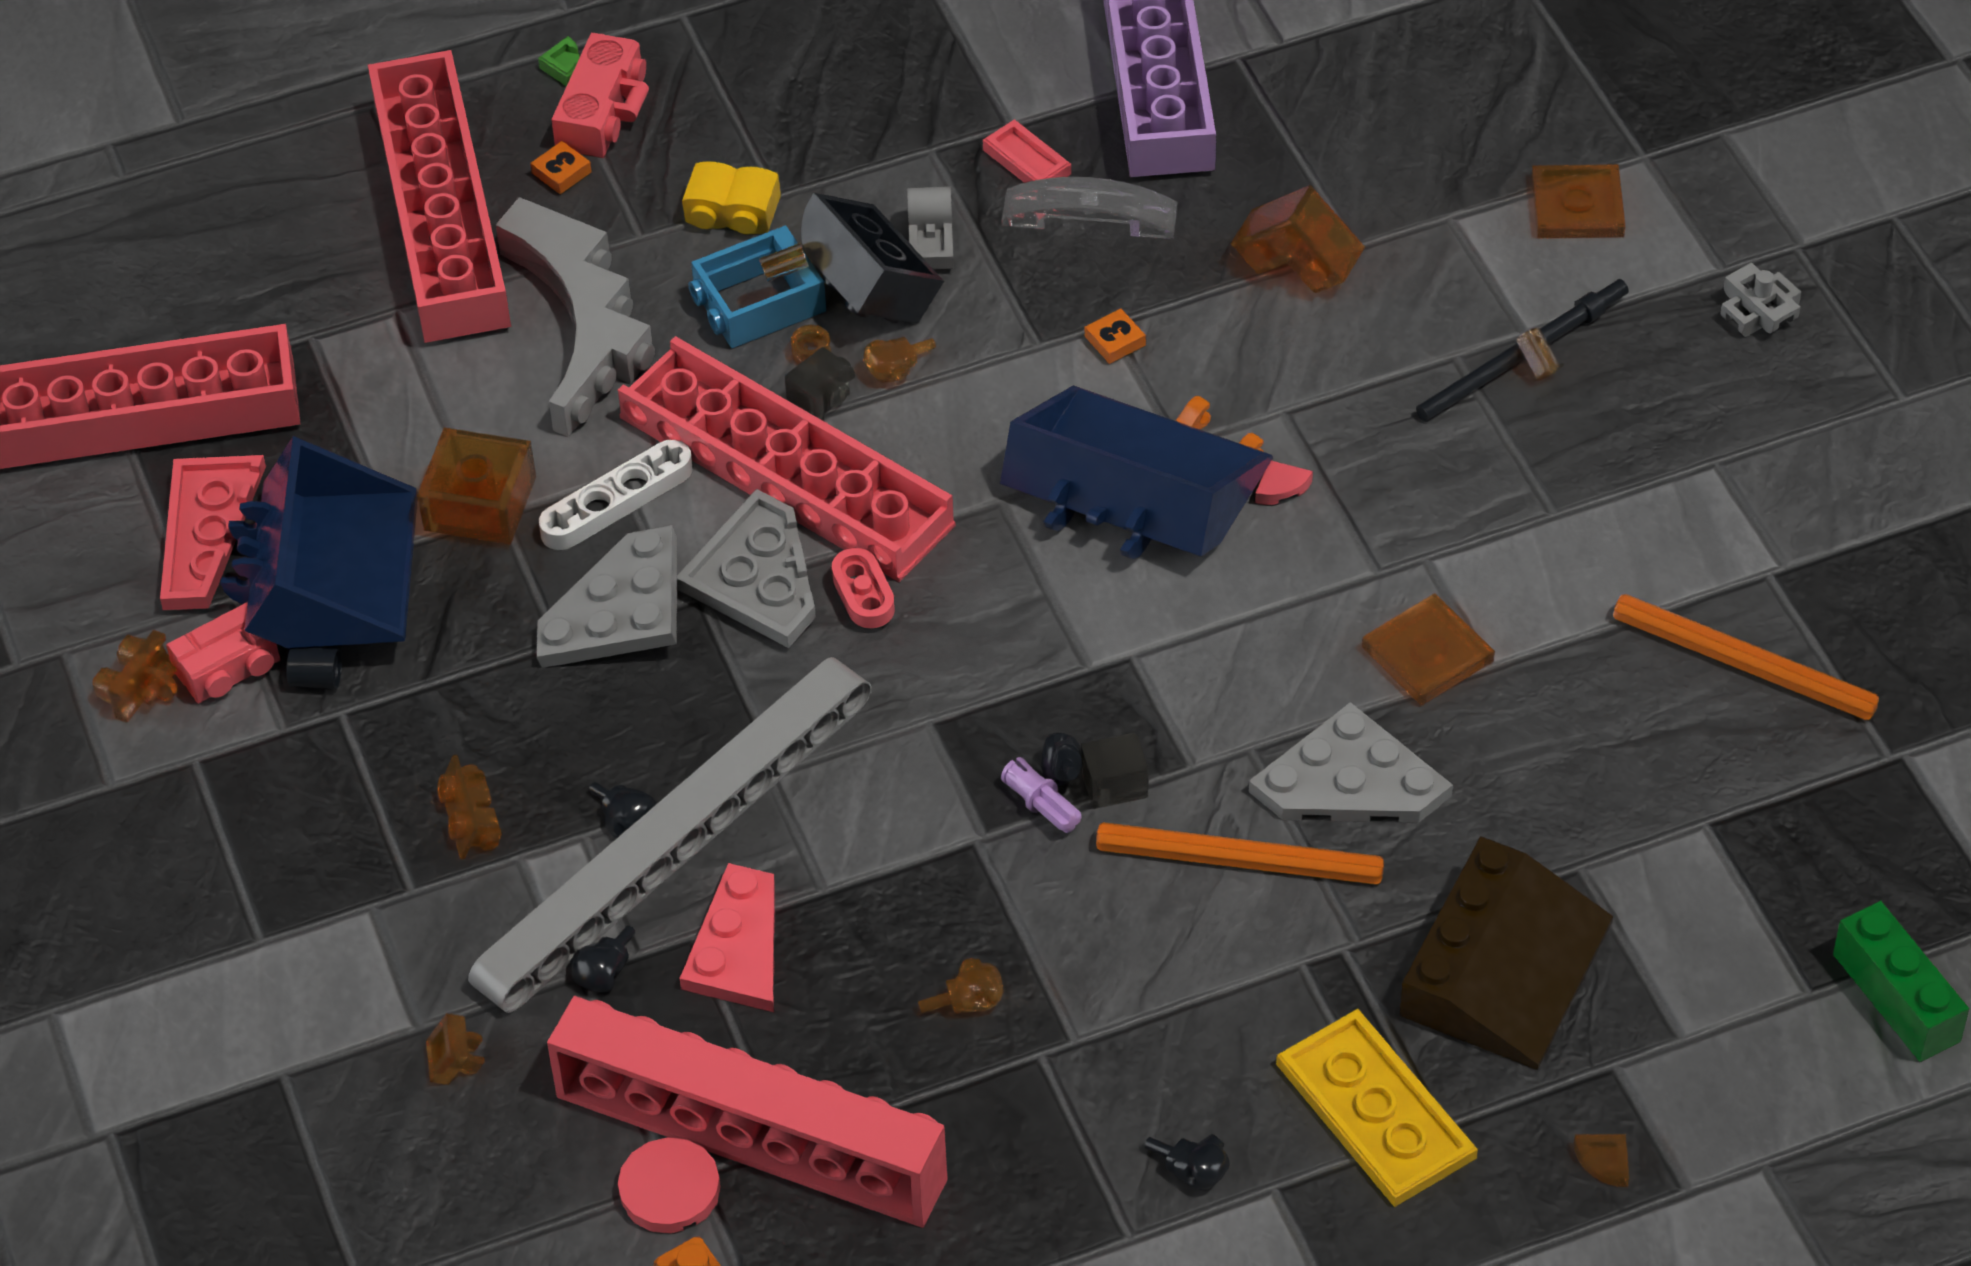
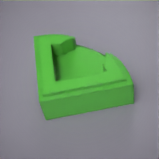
(560, 60)

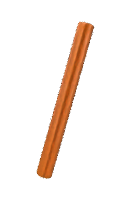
(1746, 657)
(1240, 853)

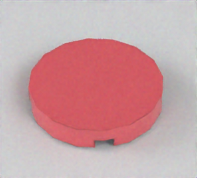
(669, 1185)

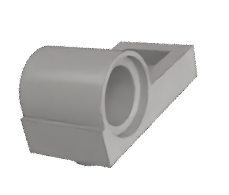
(931, 225)

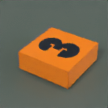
(561, 167)
(1115, 336)

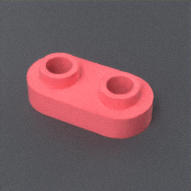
(864, 592)

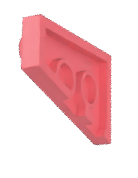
(736, 942)

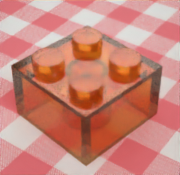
(477, 485)

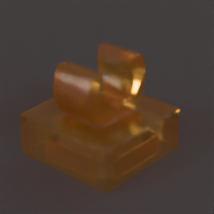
(449, 1050)

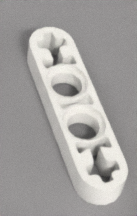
(611, 489)

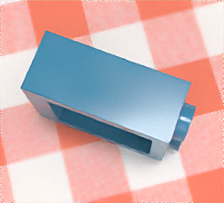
(742, 263)

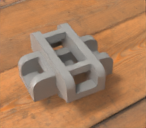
(1764, 289)

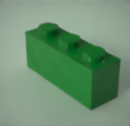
(1900, 981)

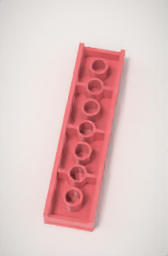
(784, 451)

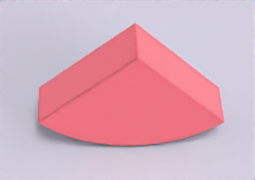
(1282, 482)

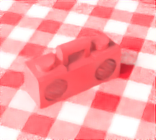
(594, 97)

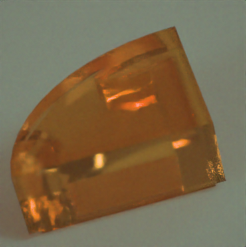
(1604, 1157)

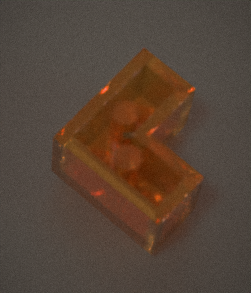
(1302, 233)

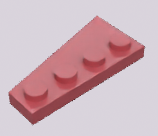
(198, 539)

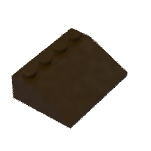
(1504, 955)

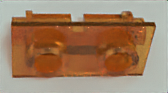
(462, 792)

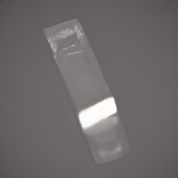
(1090, 200)

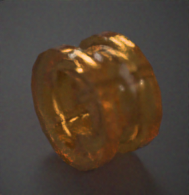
(808, 334)

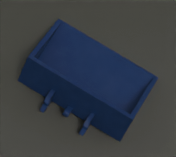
(1130, 471)
(325, 552)

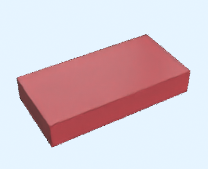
(1025, 154)

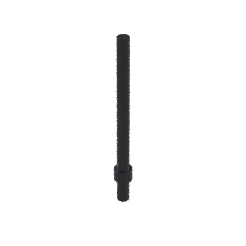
(1585, 310)

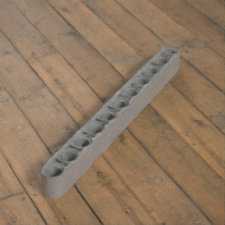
(668, 835)

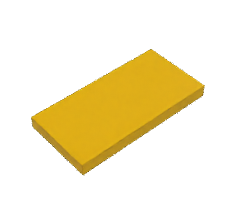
(1376, 1107)

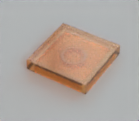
(1578, 201)
(1428, 649)

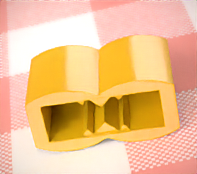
(731, 197)

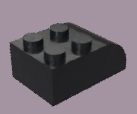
(867, 259)

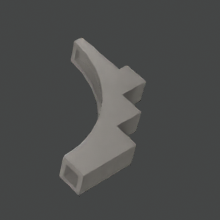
(575, 266)

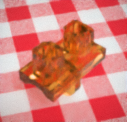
(143, 678)

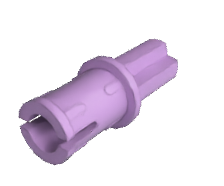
(1041, 795)

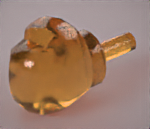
(893, 358)
(973, 990)

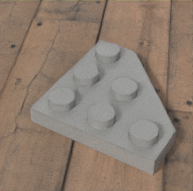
(755, 571)
(618, 605)
(1351, 773)

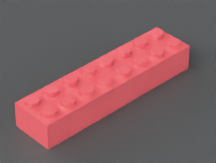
(439, 197)
(147, 396)
(749, 1110)

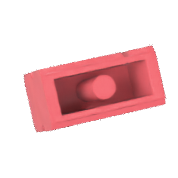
(220, 655)

